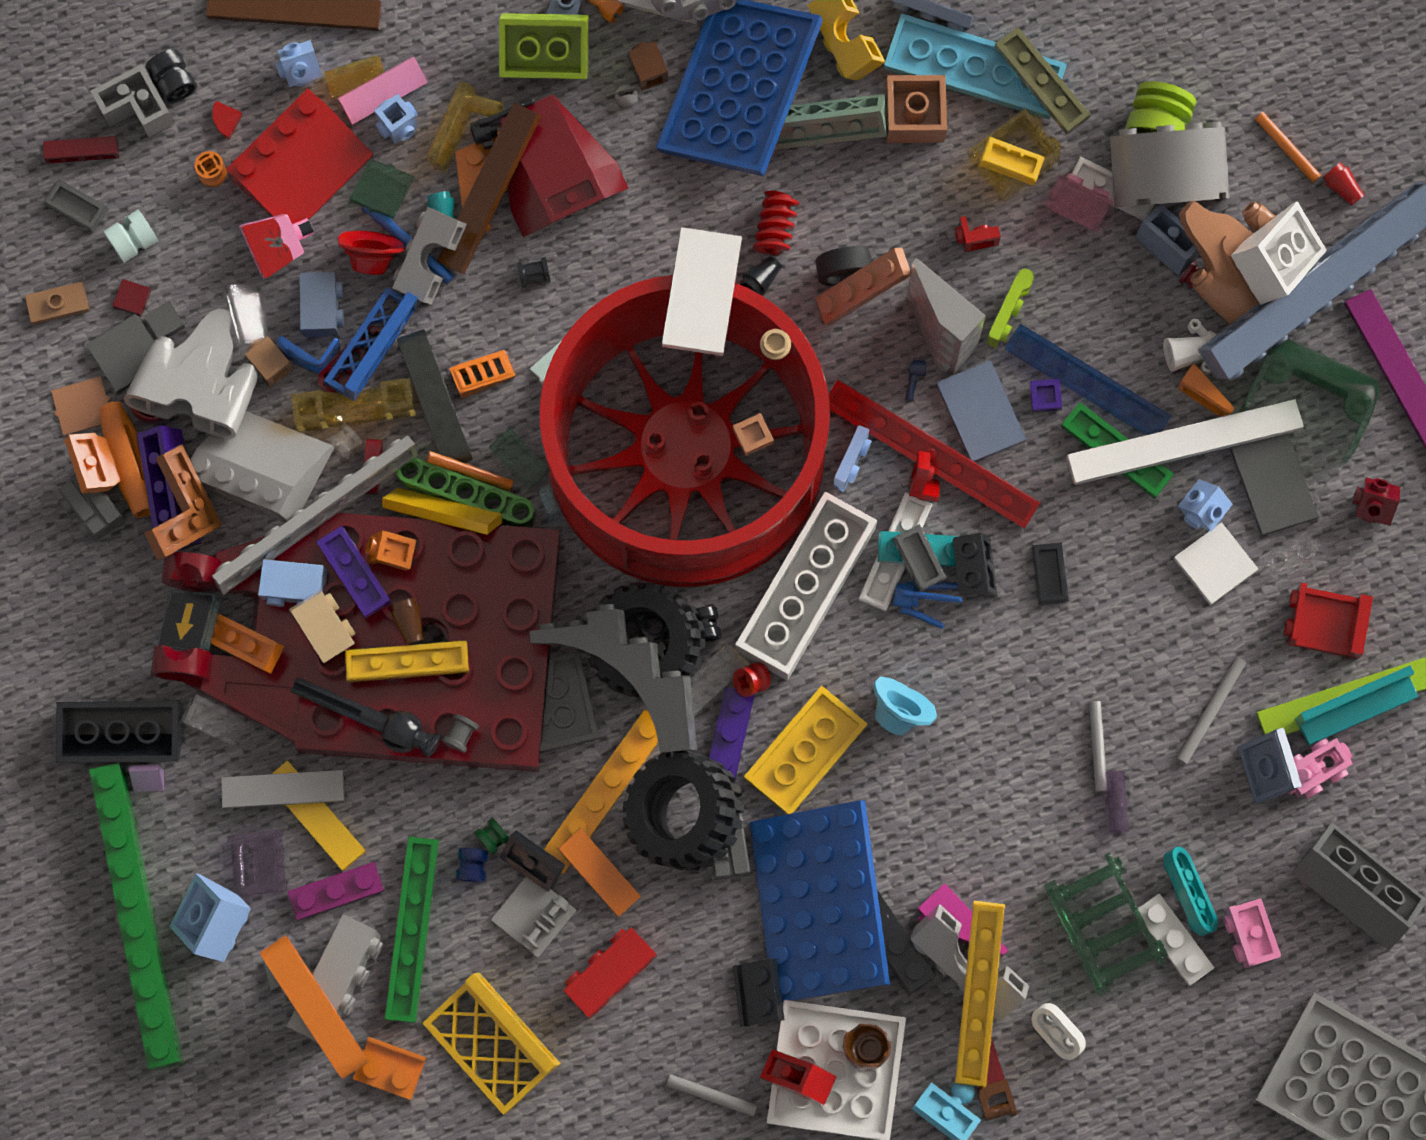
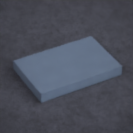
(981, 411)

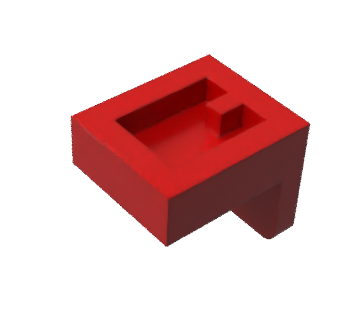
(979, 238)
(921, 482)

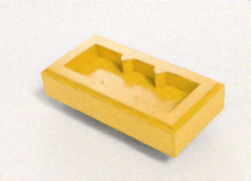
(1011, 161)

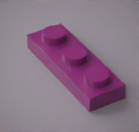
(335, 891)

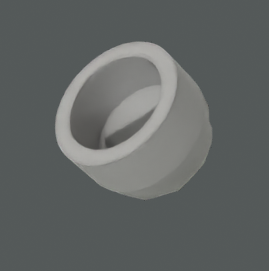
(626, 100)

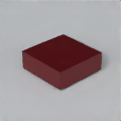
(131, 297)

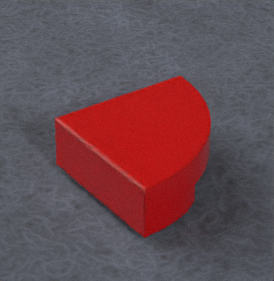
(225, 118)

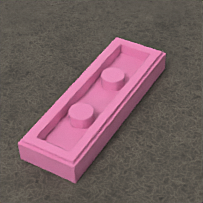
(368, 96)

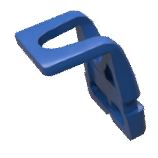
(304, 359)

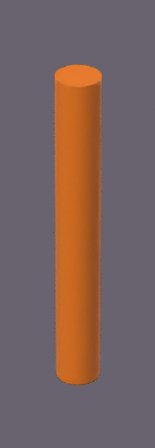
(1286, 145)
(469, 471)

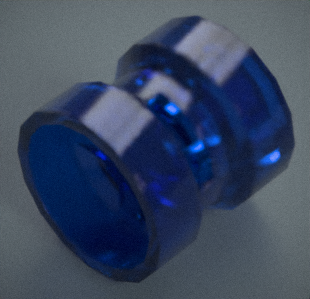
(471, 865)

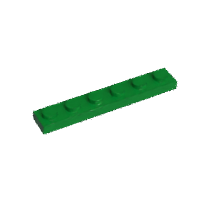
(412, 930)

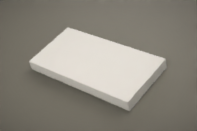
(701, 291)

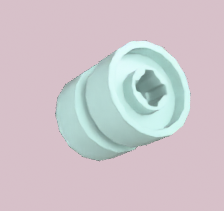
(131, 236)

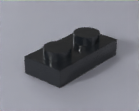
(532, 861)

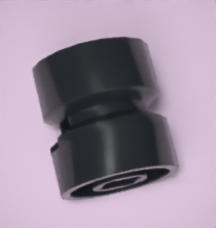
(170, 75)

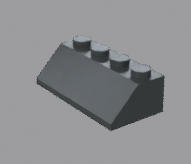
(1360, 886)

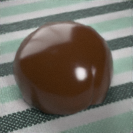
(866, 1047)

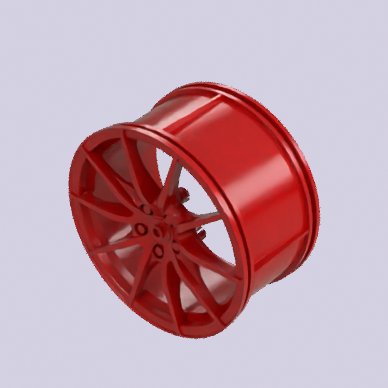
(683, 441)

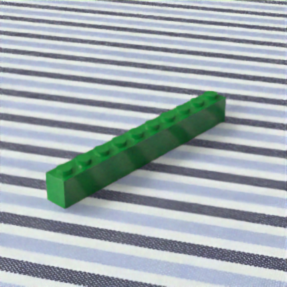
(136, 917)

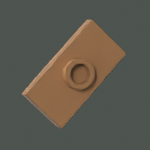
(57, 303)

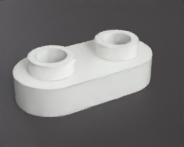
(1058, 1031)

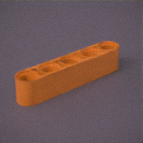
(314, 1007)

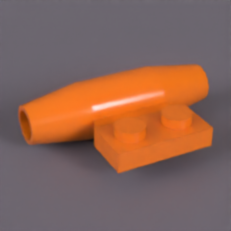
(111, 459)

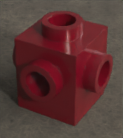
(1376, 501)

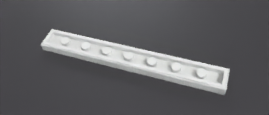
(1184, 442)

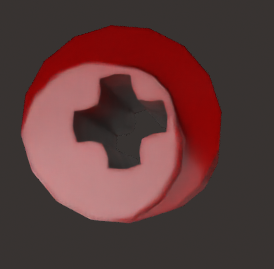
(775, 223)

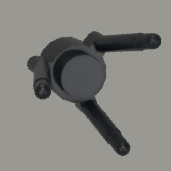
(485, 129)

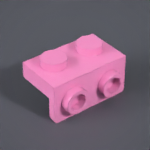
(1251, 933)

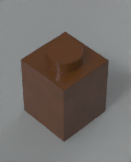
(647, 65)

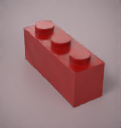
(609, 972)

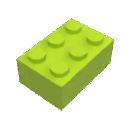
(543, 46)

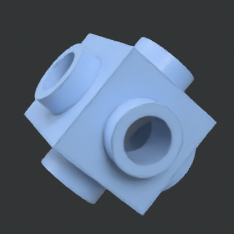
(298, 64)
(396, 110)
(1204, 505)

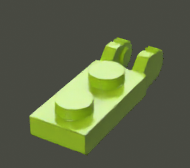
(1011, 306)

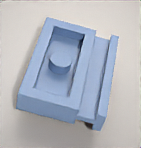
(848, 470)

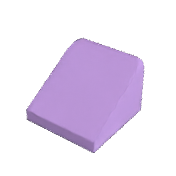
(147, 778)

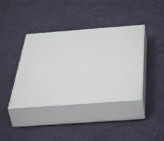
(1215, 564)

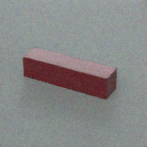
(81, 149)

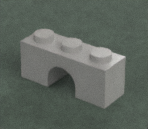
(433, 231)

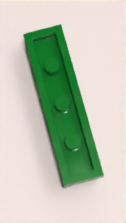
(1095, 432)

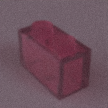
(1079, 202)

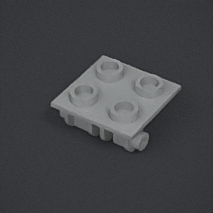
(533, 916)

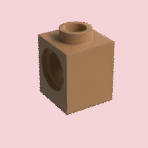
(268, 360)

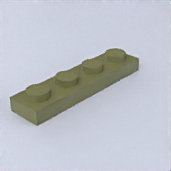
(1042, 80)

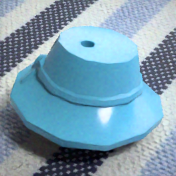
(901, 707)

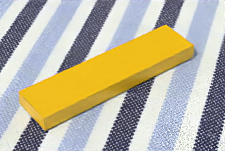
(442, 510)
(406, 661)
(326, 828)

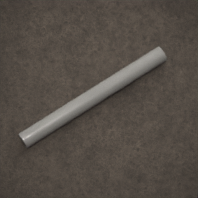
(1211, 710)

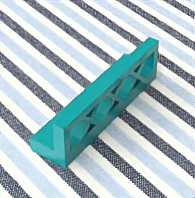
(1357, 706)

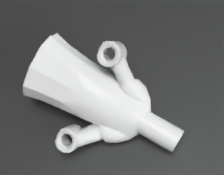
(1184, 351)

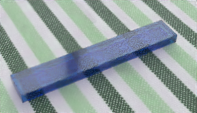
(1087, 381)

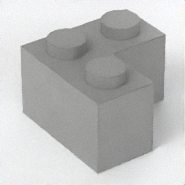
(131, 95)

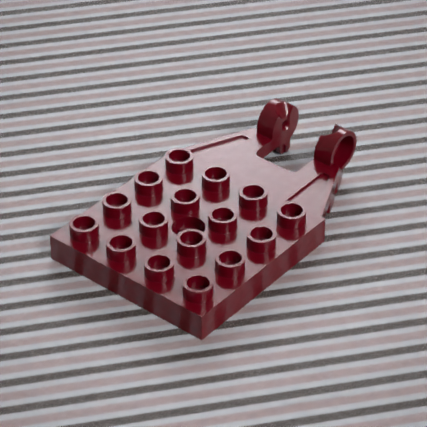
(466, 585)

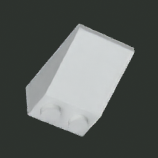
(1279, 254)

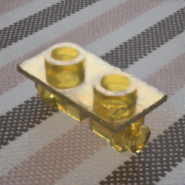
(348, 77)

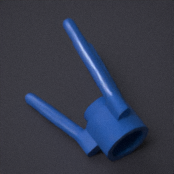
(908, 596)

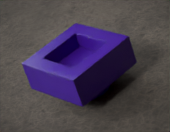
(1045, 395)

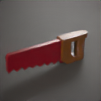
(995, 1085)

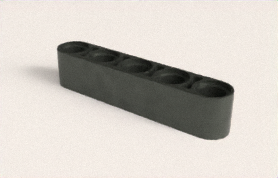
(434, 396)

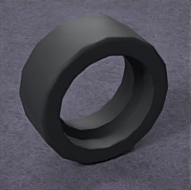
(841, 263)

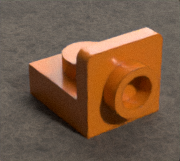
(390, 550)

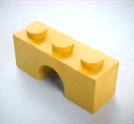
(854, 57)

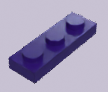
(353, 572)
(731, 729)

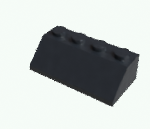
(119, 731)

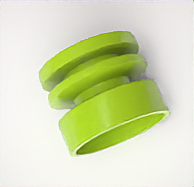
(1160, 106)

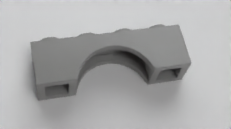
(938, 939)

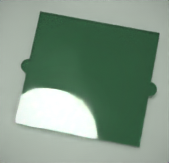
(381, 188)

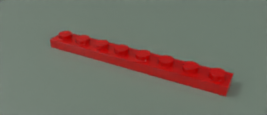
(946, 461)

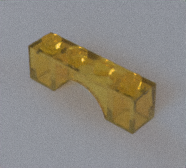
(327, 410)

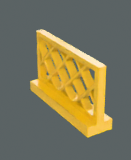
(510, 1024)

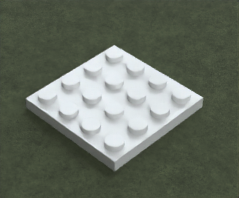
(859, 1100)

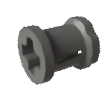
(460, 733)

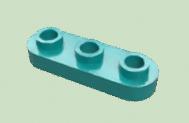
(1190, 891)

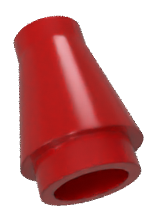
(1343, 183)

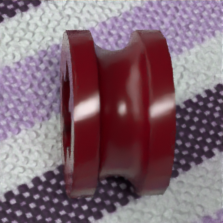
(1186, 277)

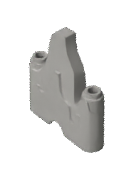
(194, 379)

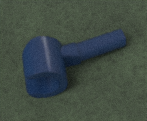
(916, 368)

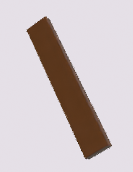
(320, 13)
(491, 185)

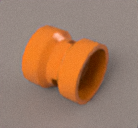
(211, 175)

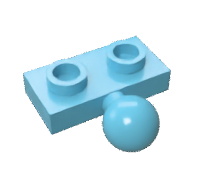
(947, 1112)

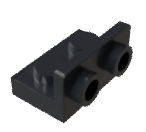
(975, 565)

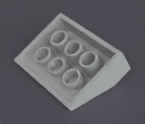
(944, 317)
(262, 466)

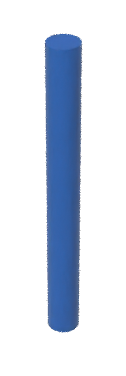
(397, 232)

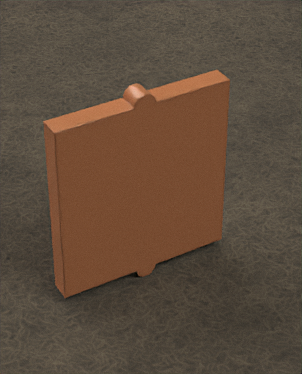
(79, 405)

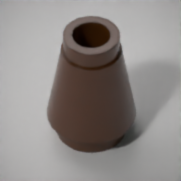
(408, 620)

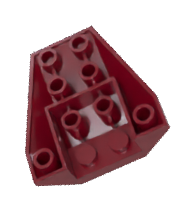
(559, 170)

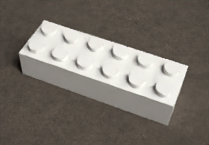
(806, 585)

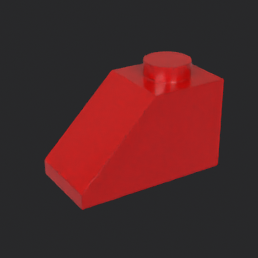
(798, 1076)

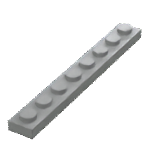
(306, 520)

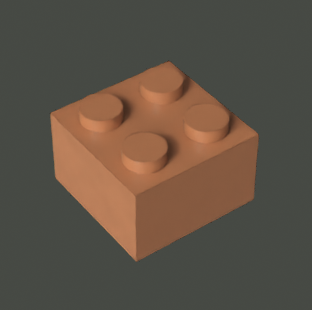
(916, 108)

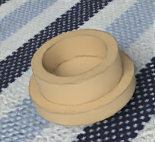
(775, 344)

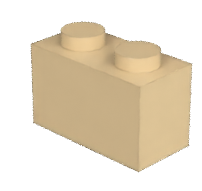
(322, 625)

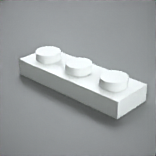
(1180, 946)

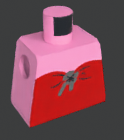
(275, 242)

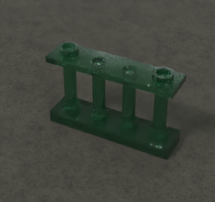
(1090, 949)

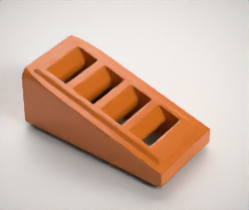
(475, 387)
(1203, 391)

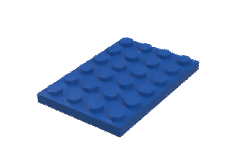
(740, 86)
(820, 901)

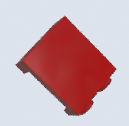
(1328, 621)

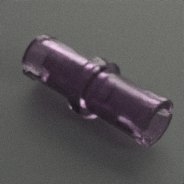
(1117, 801)

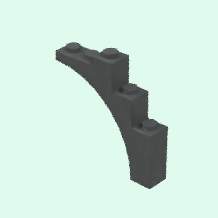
(666, 698)

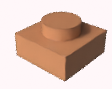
(753, 434)

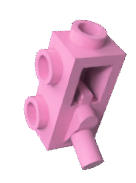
(1313, 770)

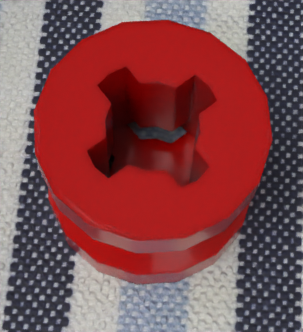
(751, 679)

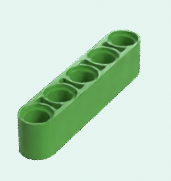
(456, 482)

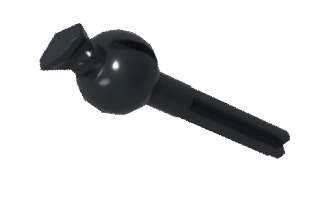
(399, 731)

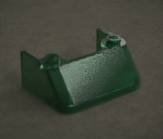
(1295, 359)

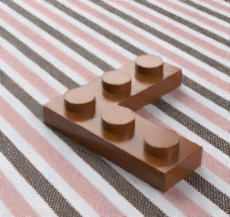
(197, 513)

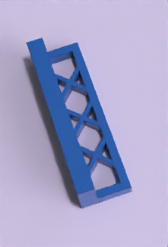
(379, 347)

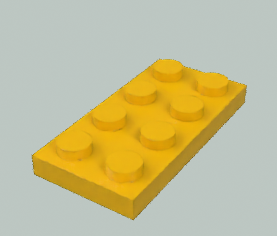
(805, 751)

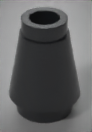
(761, 276)

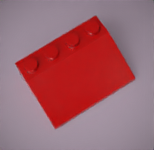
(299, 160)

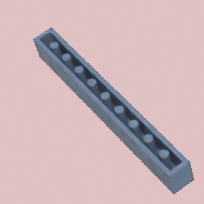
(1331, 276)

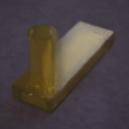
(455, 121)

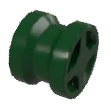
(491, 836)

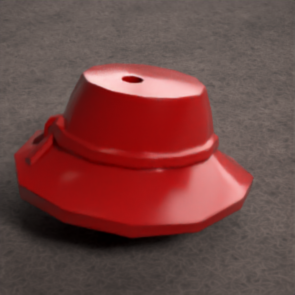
(369, 250)

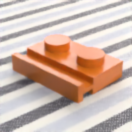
(390, 1068)

